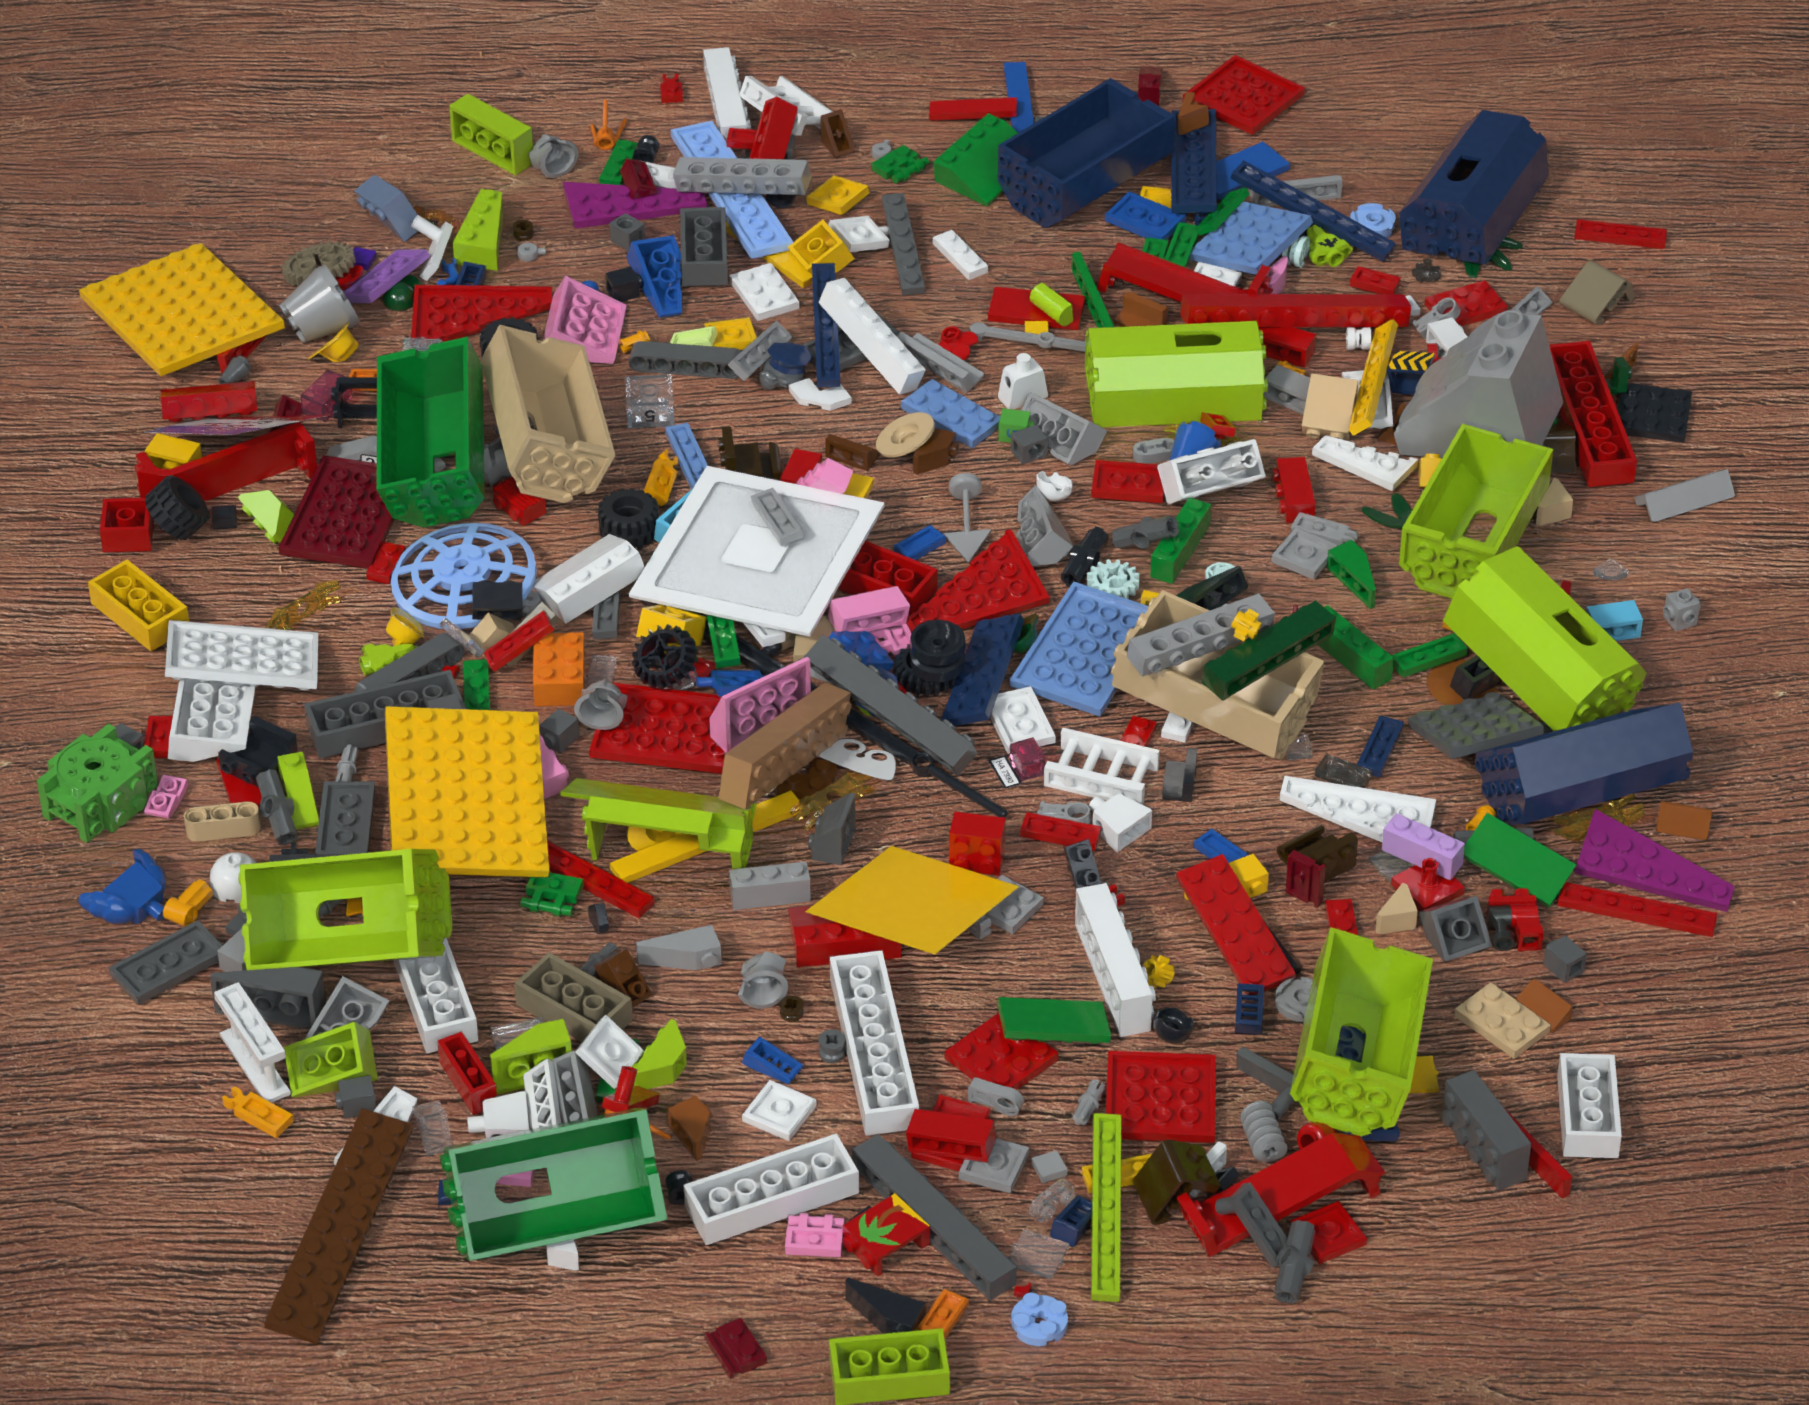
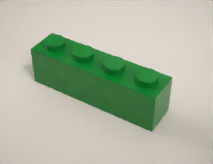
(1174, 552)
(1358, 653)

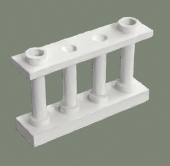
(808, 111)
(1095, 784)
(252, 1042)

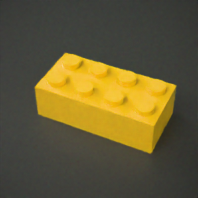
(136, 603)

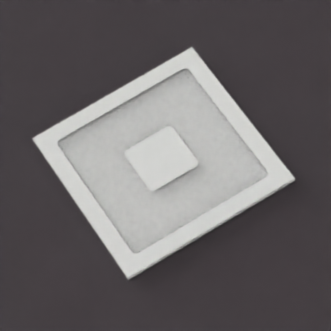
(731, 566)

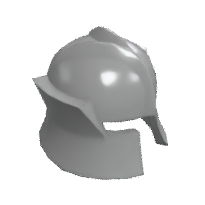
(553, 156)
(495, 462)
(601, 705)
(764, 979)

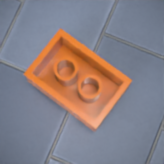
(559, 669)

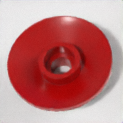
(348, 278)

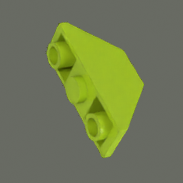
(269, 513)
(663, 1059)

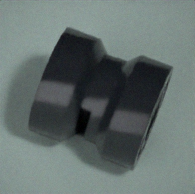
(646, 149)

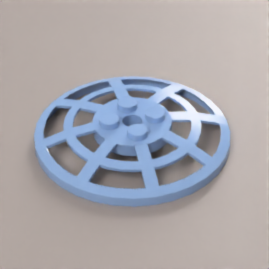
(448, 576)

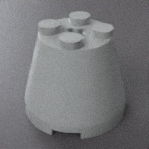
(318, 307)

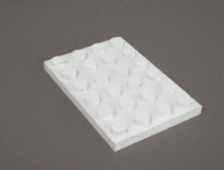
(242, 655)

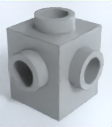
(1681, 609)

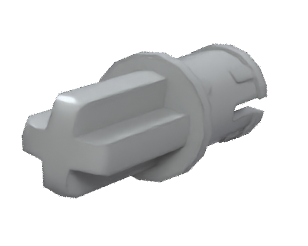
(347, 765)
(1088, 1102)

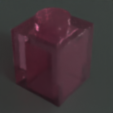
(1027, 759)

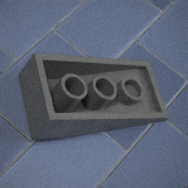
(280, 994)

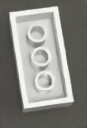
(1589, 1105)

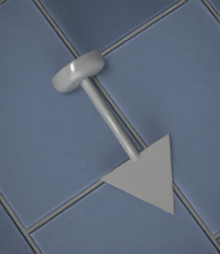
(967, 543)

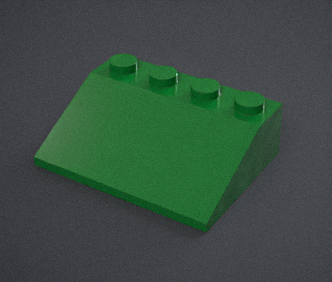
(972, 161)

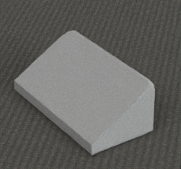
(1533, 303)

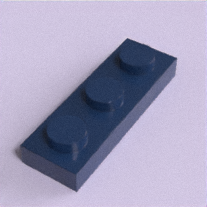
(1381, 745)

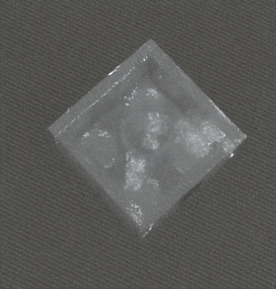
(649, 401)

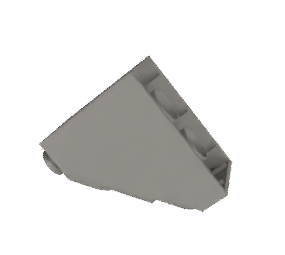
(1492, 381)

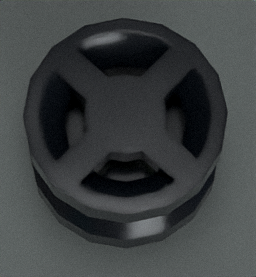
(675, 1184)

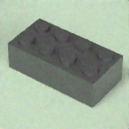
(703, 246)
(1486, 1130)

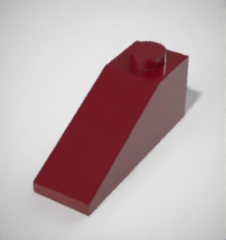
(1150, 84)

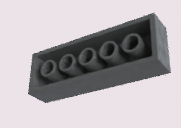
(360, 715)

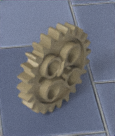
(335, 256)

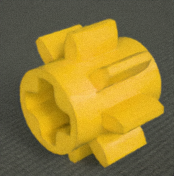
(1246, 625)
(1159, 971)

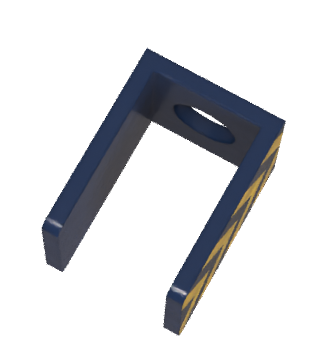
(1407, 367)

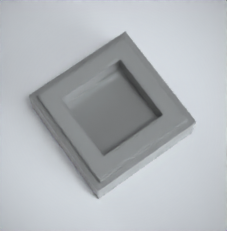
(1049, 1166)

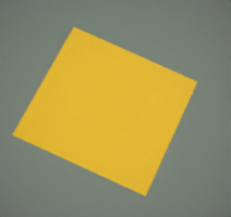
(912, 899)

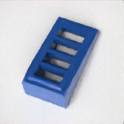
(762, 1047)

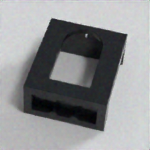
(345, 410)

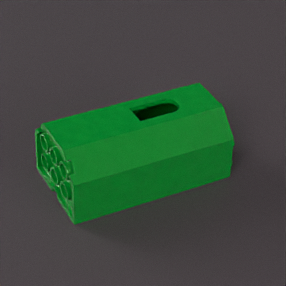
(424, 412)
(597, 1176)

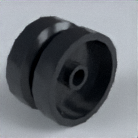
(937, 650)

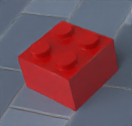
(126, 525)
(977, 842)

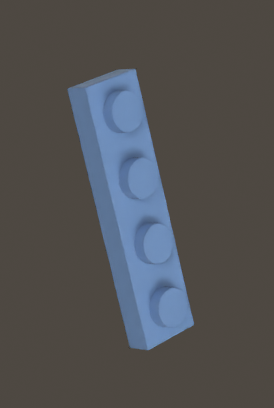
(687, 451)

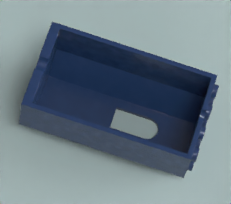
(1082, 152)
(1477, 213)
(1586, 763)

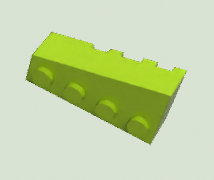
(481, 231)

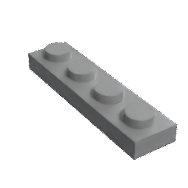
(756, 353)

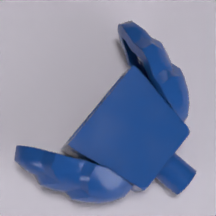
(131, 895)

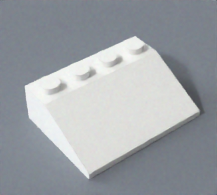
(589, 577)
(209, 719)

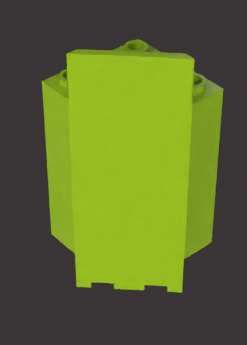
(717, 823)

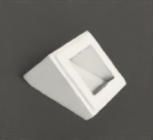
(563, 1255)

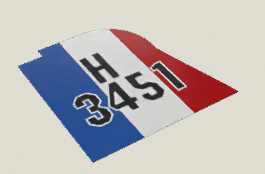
(232, 425)

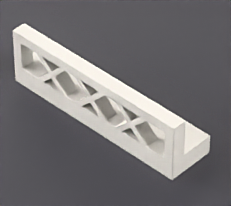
(542, 1095)

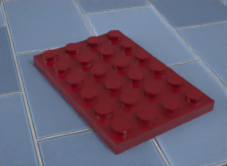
(339, 515)

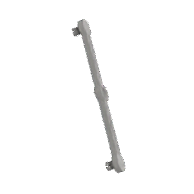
(982, 330)

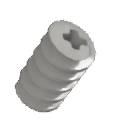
(1263, 1132)

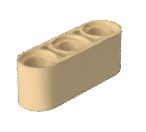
(222, 821)

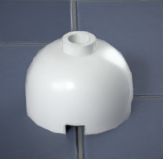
(225, 874)

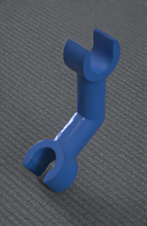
(453, 273)

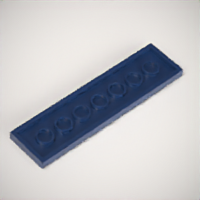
(1194, 169)

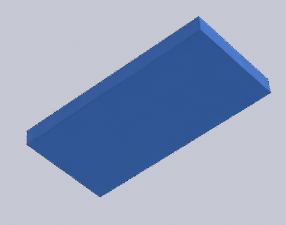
(1258, 155)

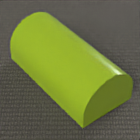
(1052, 304)

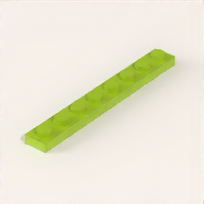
(1106, 1208)

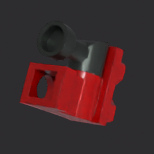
(1517, 913)

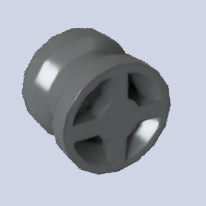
(832, 1046)

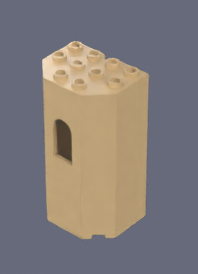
(559, 394)
(1260, 716)

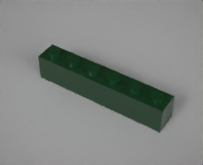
(1268, 650)

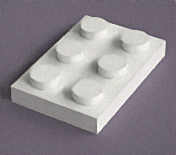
(764, 291)
(1019, 717)

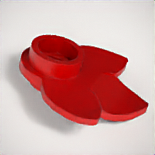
(957, 341)

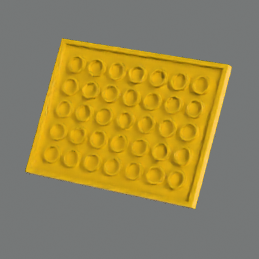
(181, 309)
(468, 789)

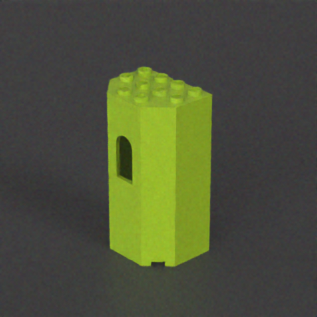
(1175, 373)
(1472, 478)
(1542, 642)
(402, 903)
(1379, 995)

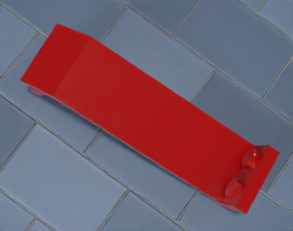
(1168, 277)
(238, 464)
(1287, 1187)

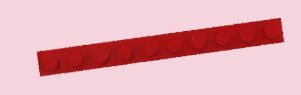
(1297, 309)

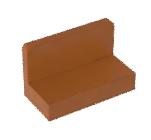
(1140, 312)

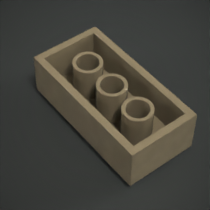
(564, 992)

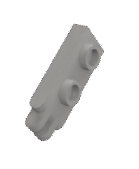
(1325, 529)

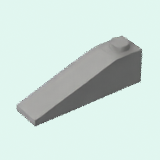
(1068, 434)
(1041, 531)
(349, 1004)

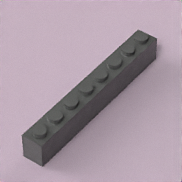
(891, 705)
(949, 1229)

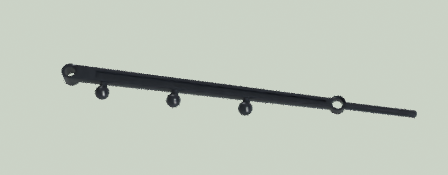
(761, 660)

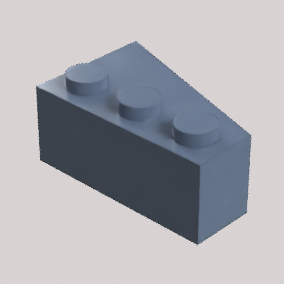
(387, 205)

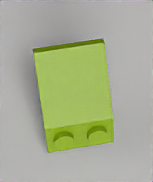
(526, 1052)
(329, 1057)

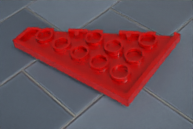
(463, 310)
(992, 586)

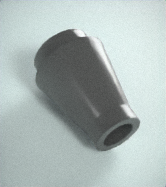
(235, 371)

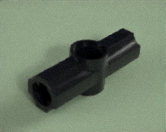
(1084, 556)

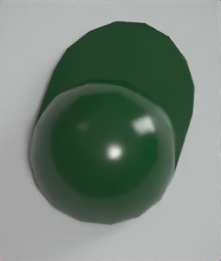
(401, 295)
(1027, 634)

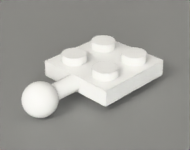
(860, 233)

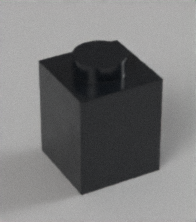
(623, 284)

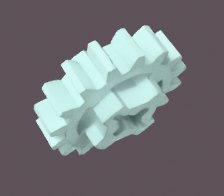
(1114, 578)

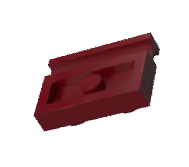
(1305, 878)
(735, 1348)

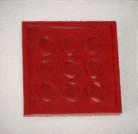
(1246, 94)
(1162, 1095)

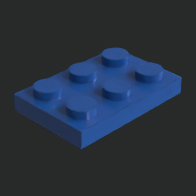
(1144, 217)

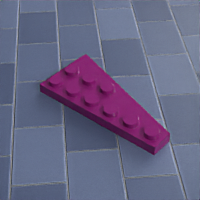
(602, 203)
(1634, 861)

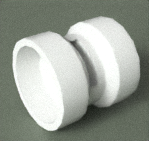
(1352, 338)

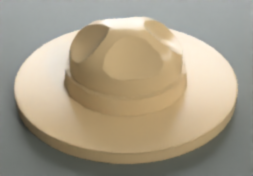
(905, 434)

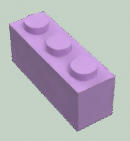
(1417, 842)

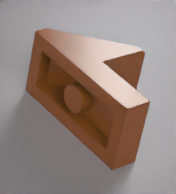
(1192, 114)

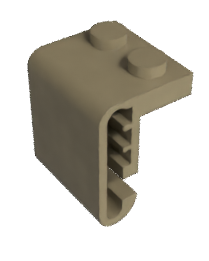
(1596, 291)

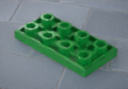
(1518, 859)
(1053, 1020)

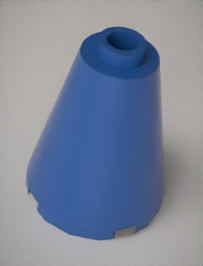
(1193, 438)

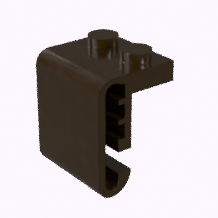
(1562, 441)
(746, 457)
(1337, 854)
(1170, 1172)

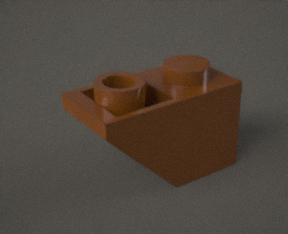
(622, 974)

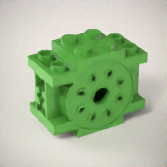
(97, 783)

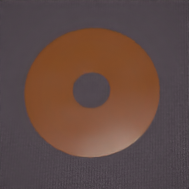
(1440, 680)

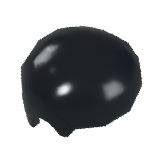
(1172, 1025)

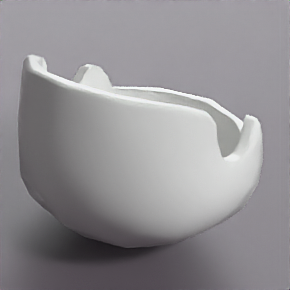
(1054, 487)

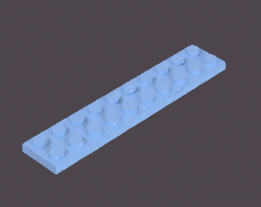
(745, 212)

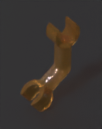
(435, 214)

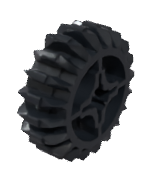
(653, 652)
(912, 682)

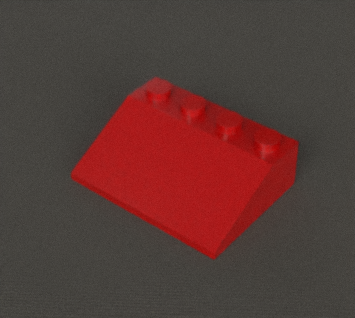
(819, 939)

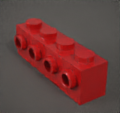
(208, 400)

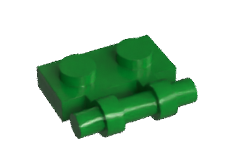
(899, 164)
(554, 887)

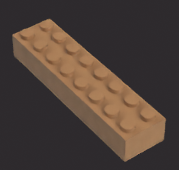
(784, 745)

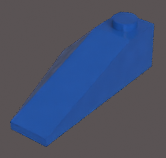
(659, 269)

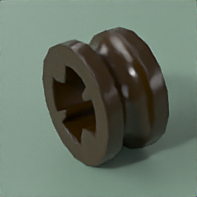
(523, 230)
(788, 1014)

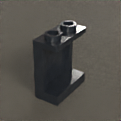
(261, 751)

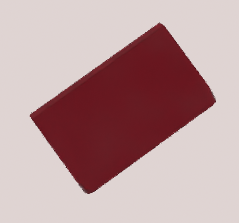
(638, 179)
(286, 407)

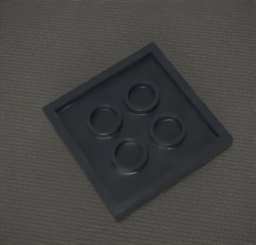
(1655, 412)

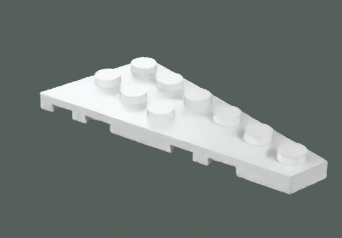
(1355, 807)

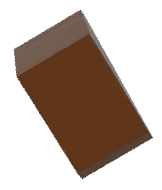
(836, 134)

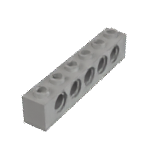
(742, 175)
(1193, 636)

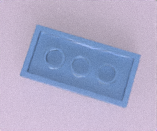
(952, 412)

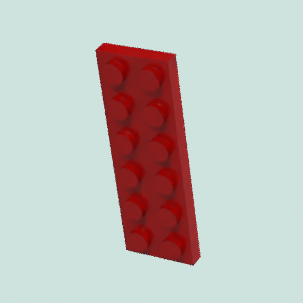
(1235, 924)

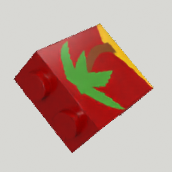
(884, 1231)

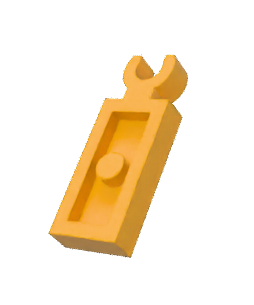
(661, 478)
(258, 1112)

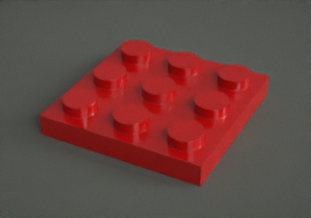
(998, 1059)

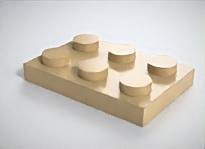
(1502, 1020)

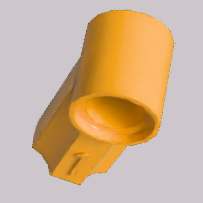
(186, 907)

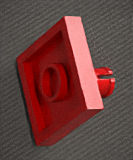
(1428, 887)

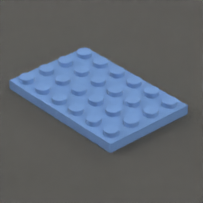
(1077, 647)

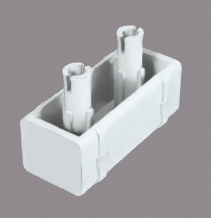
(1211, 471)

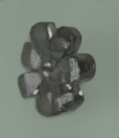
(1426, 271)

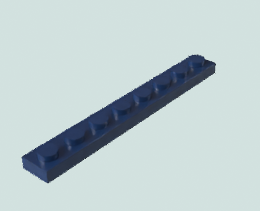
(1321, 214)
(825, 330)

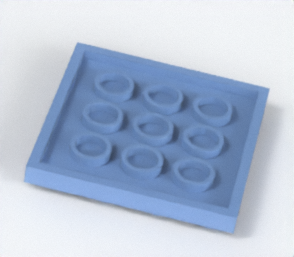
(1251, 237)

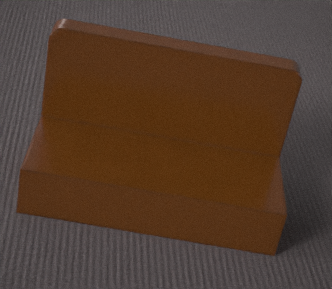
(850, 452)

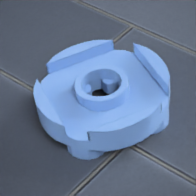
(1383, 220)
(1044, 1307)

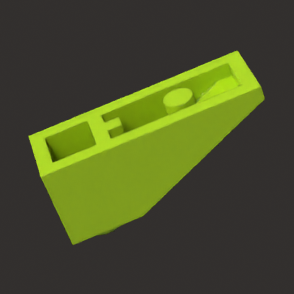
(297, 786)

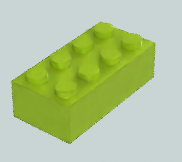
(491, 134)
(889, 1366)

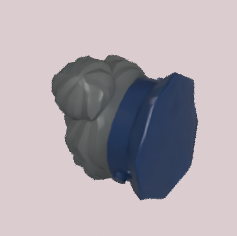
(785, 365)

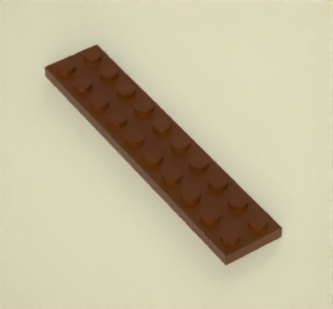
(338, 1226)

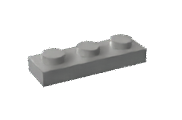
(777, 516)

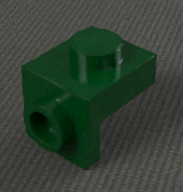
(1621, 374)

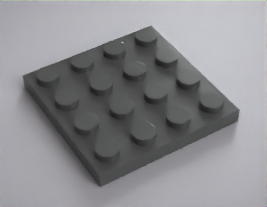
(1475, 725)

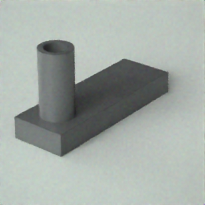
(1269, 1075)
(1256, 1219)

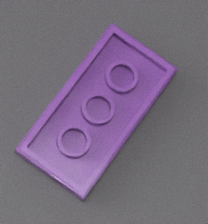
(385, 275)

